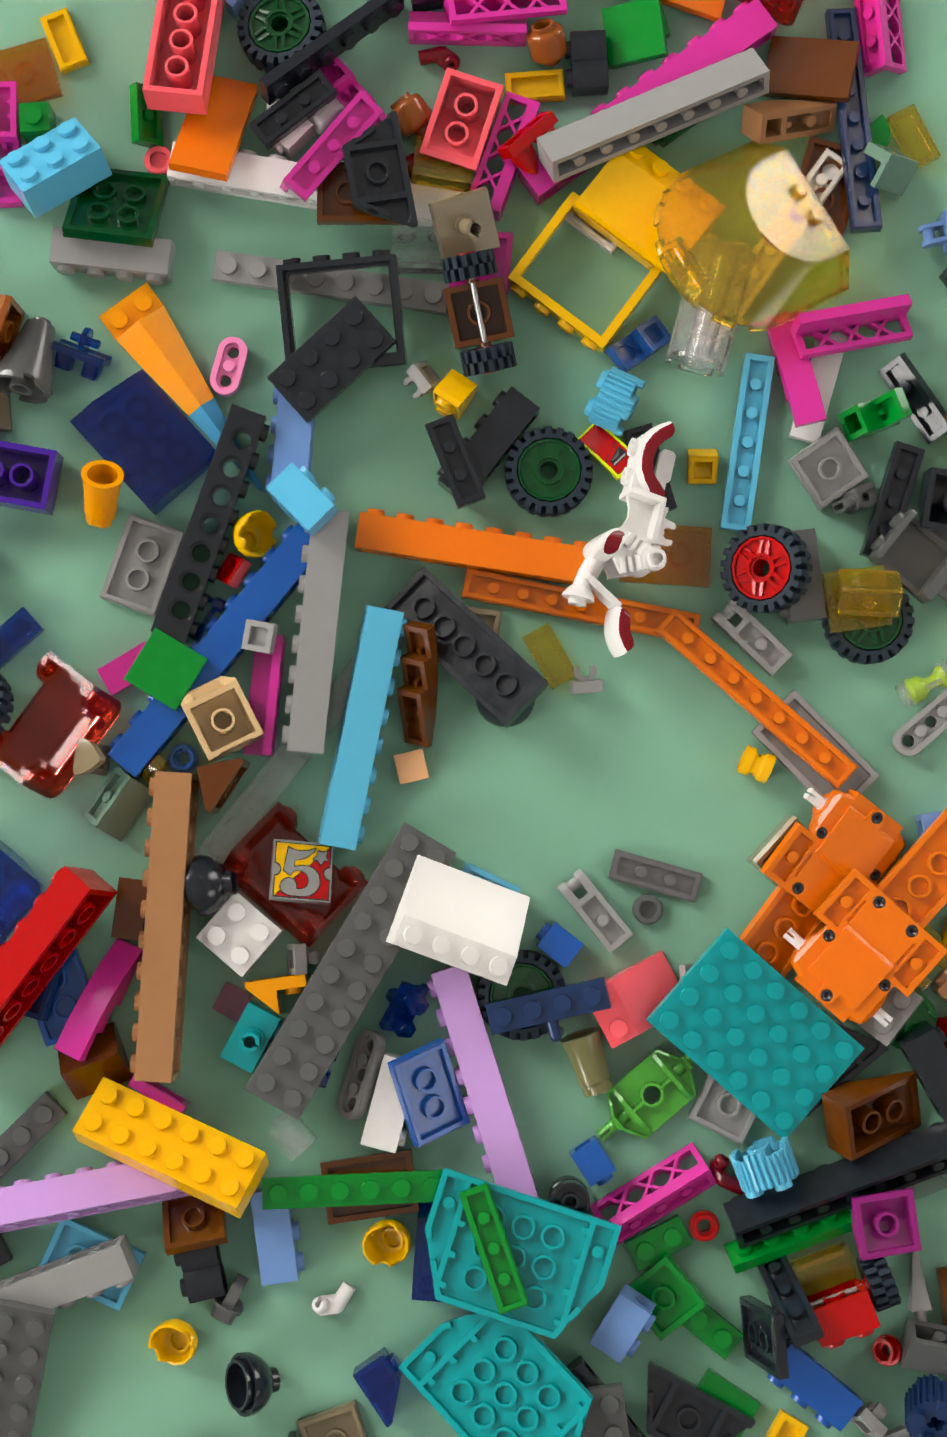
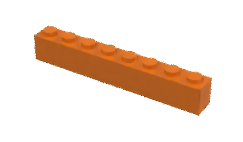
(468, 547)

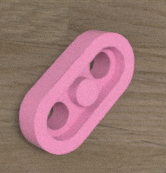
(229, 367)

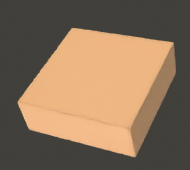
(411, 766)

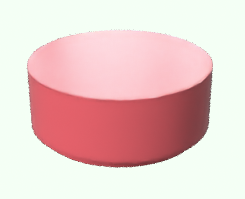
(157, 160)

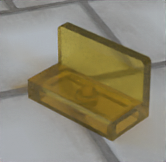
(869, 593)
(824, 1268)

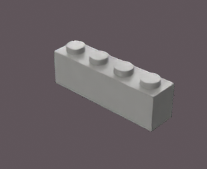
(113, 259)

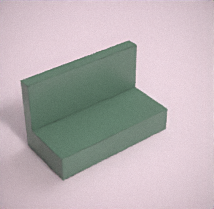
(895, 168)
(118, 804)

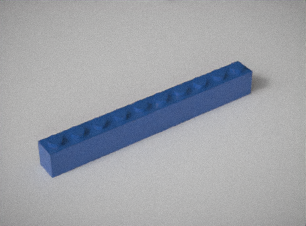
(258, 601)

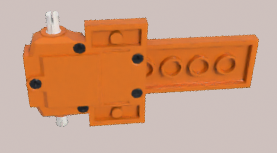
(811, 863)
(876, 933)

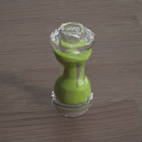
(917, 688)

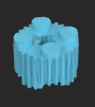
(615, 400)
(765, 1166)

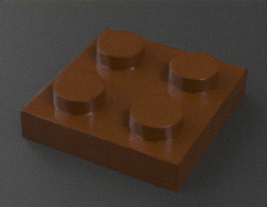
(192, 1225)

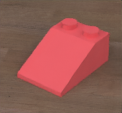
(462, 119)
(633, 998)

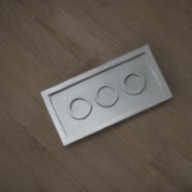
(809, 778)

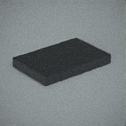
(764, 1336)

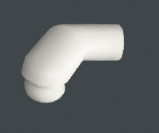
(333, 1303)

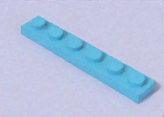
(747, 442)

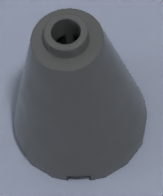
(29, 362)

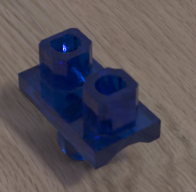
(69, 351)
(403, 1007)

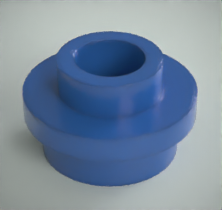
(174, 754)

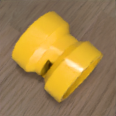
(758, 765)

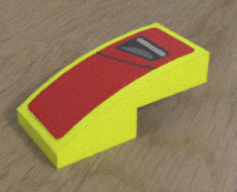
(606, 449)

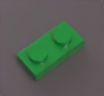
(145, 123)
(657, 1241)
(714, 1331)

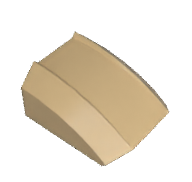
(221, 717)

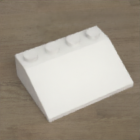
(460, 920)

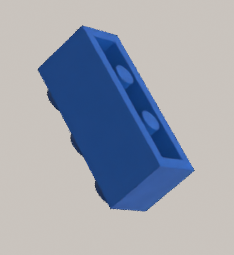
(819, 1389)

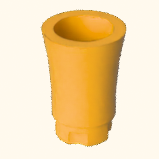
(101, 491)

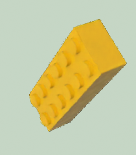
(171, 1147)

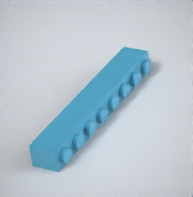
(360, 728)

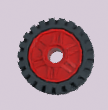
(745, 568)

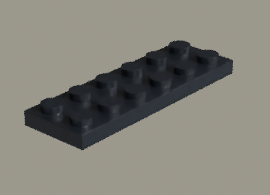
(471, 648)

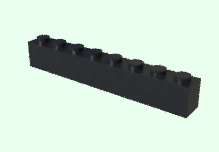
(832, 1186)

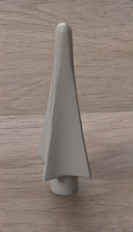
(918, 1296)

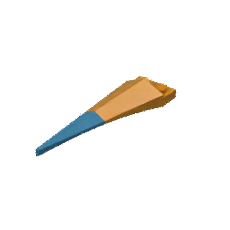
(152, 340)

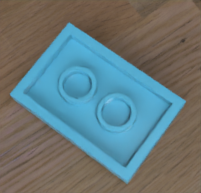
(76, 1236)

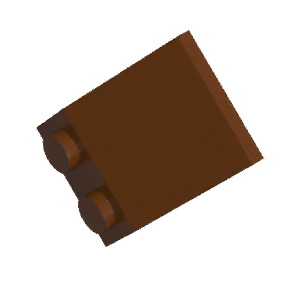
(870, 1113)

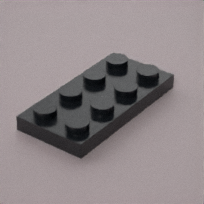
(331, 359)

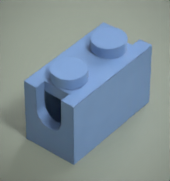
(623, 1323)

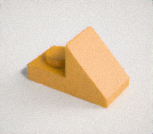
(269, 988)

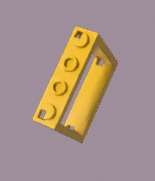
(547, 306)

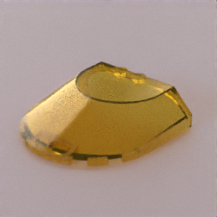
(750, 239)

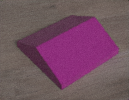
(885, 1224)

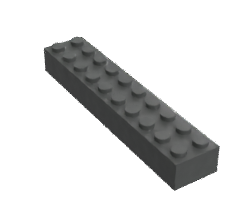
(341, 981)

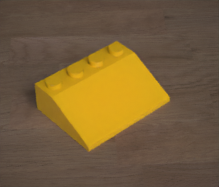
(626, 198)

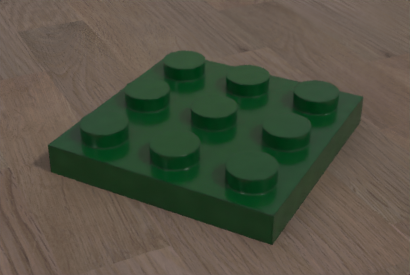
(119, 209)

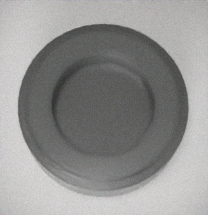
(647, 909)

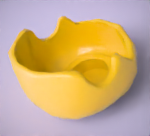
(254, 533)
(386, 1242)
(174, 1341)

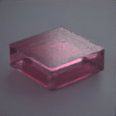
(232, 1001)

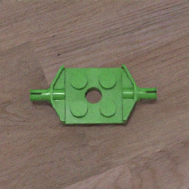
(626, 1099)

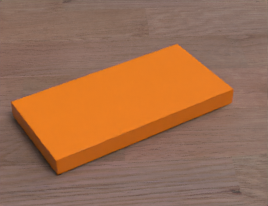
(211, 141)

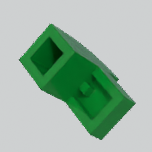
(875, 415)

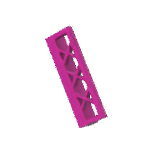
(487, 9)
(435, 29)
(876, 37)
(327, 150)
(510, 170)
(849, 317)
(266, 695)
(662, 1199)

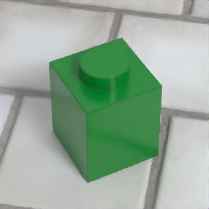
(36, 119)

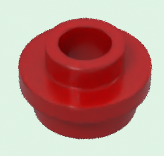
(708, 1234)
(881, 1353)

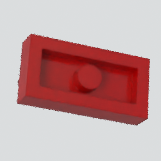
(520, 147)

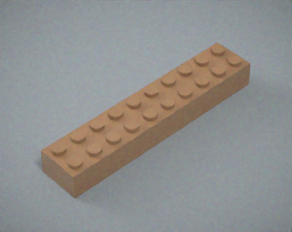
(165, 928)

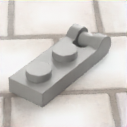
(752, 638)
(596, 911)

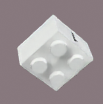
(240, 933)

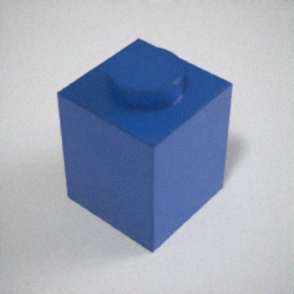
(558, 943)
(593, 1161)

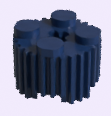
(926, 1407)

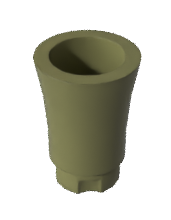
(588, 1060)

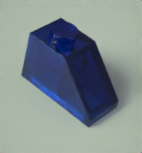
(380, 1382)

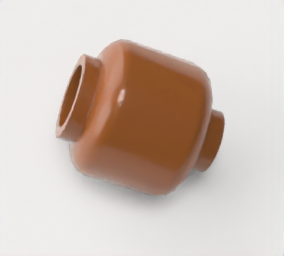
(546, 42)
(412, 114)

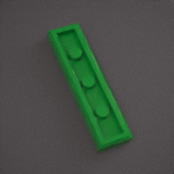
(494, 1248)

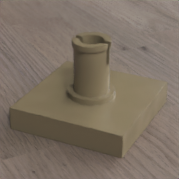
(464, 223)

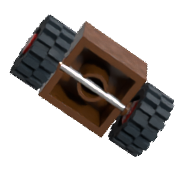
(479, 312)

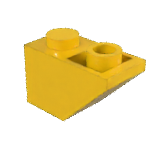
(454, 394)

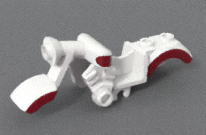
(635, 545)

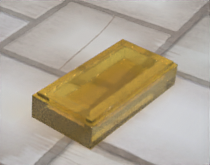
(913, 136)
(549, 655)

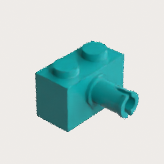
(251, 1036)

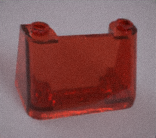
(45, 736)
(252, 865)

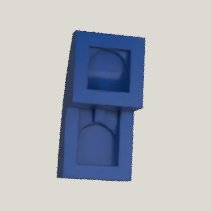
(639, 344)

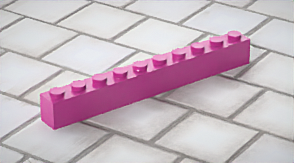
(745, 29)

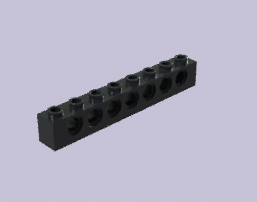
(237, 422)

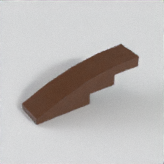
(420, 688)

